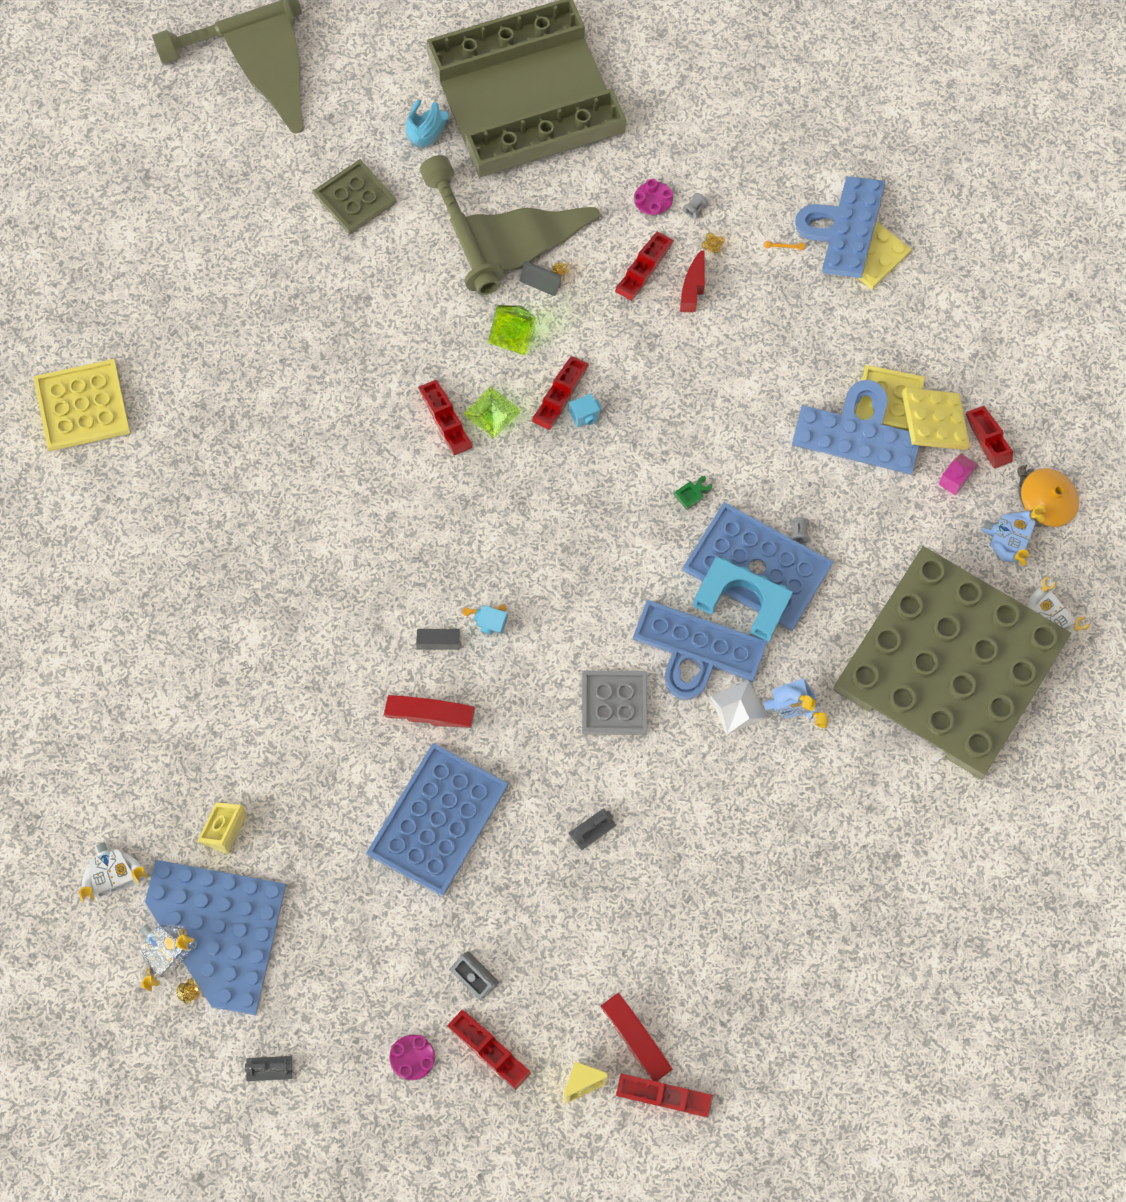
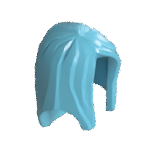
(426, 128)

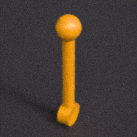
(801, 246)
(466, 611)

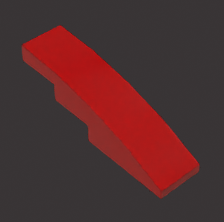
(644, 265)
(560, 392)
(445, 417)
(429, 711)
(636, 1037)
(489, 1049)
(664, 1095)

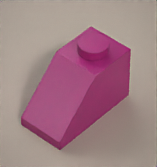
(957, 474)

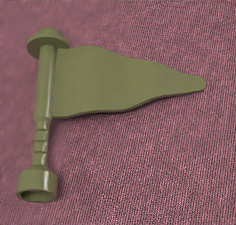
(263, 48)
(504, 239)

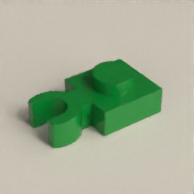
(691, 494)

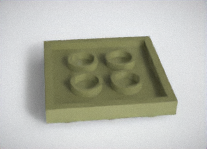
(354, 196)

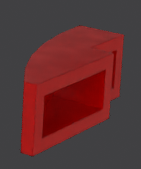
(693, 284)
(990, 437)

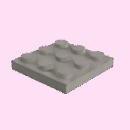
(614, 702)

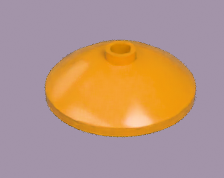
(1040, 490)

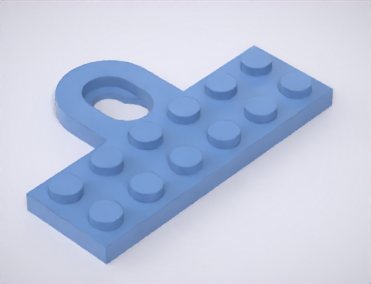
(852, 227)
(856, 438)
(698, 641)

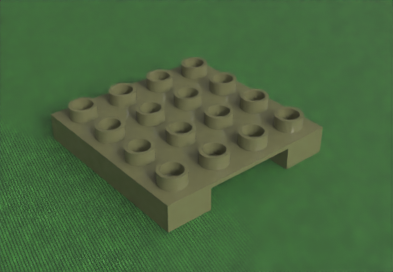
(524, 87)
(952, 661)

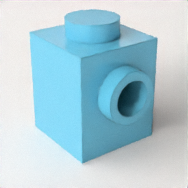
(585, 410)
(490, 619)

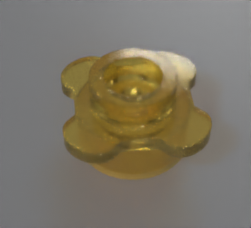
(713, 248)
(560, 268)
(187, 991)

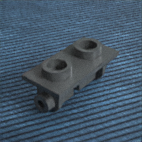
(592, 828)
(268, 1068)

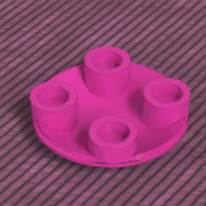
(653, 197)
(412, 1057)

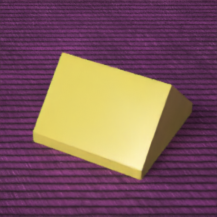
(222, 826)
(582, 1081)

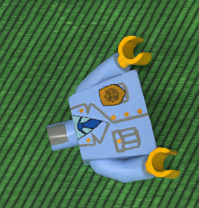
(1013, 534)
(795, 700)

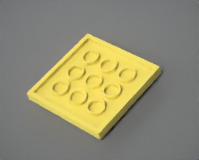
(81, 405)

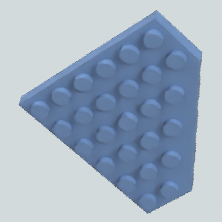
(231, 926)

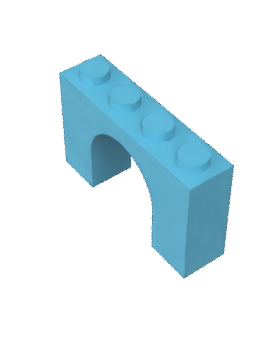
(725, 575)

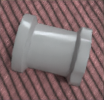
(695, 205)
(800, 523)

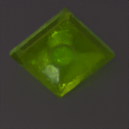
(512, 328)
(492, 412)

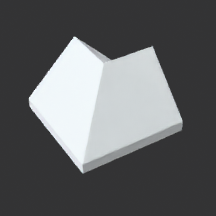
(738, 707)

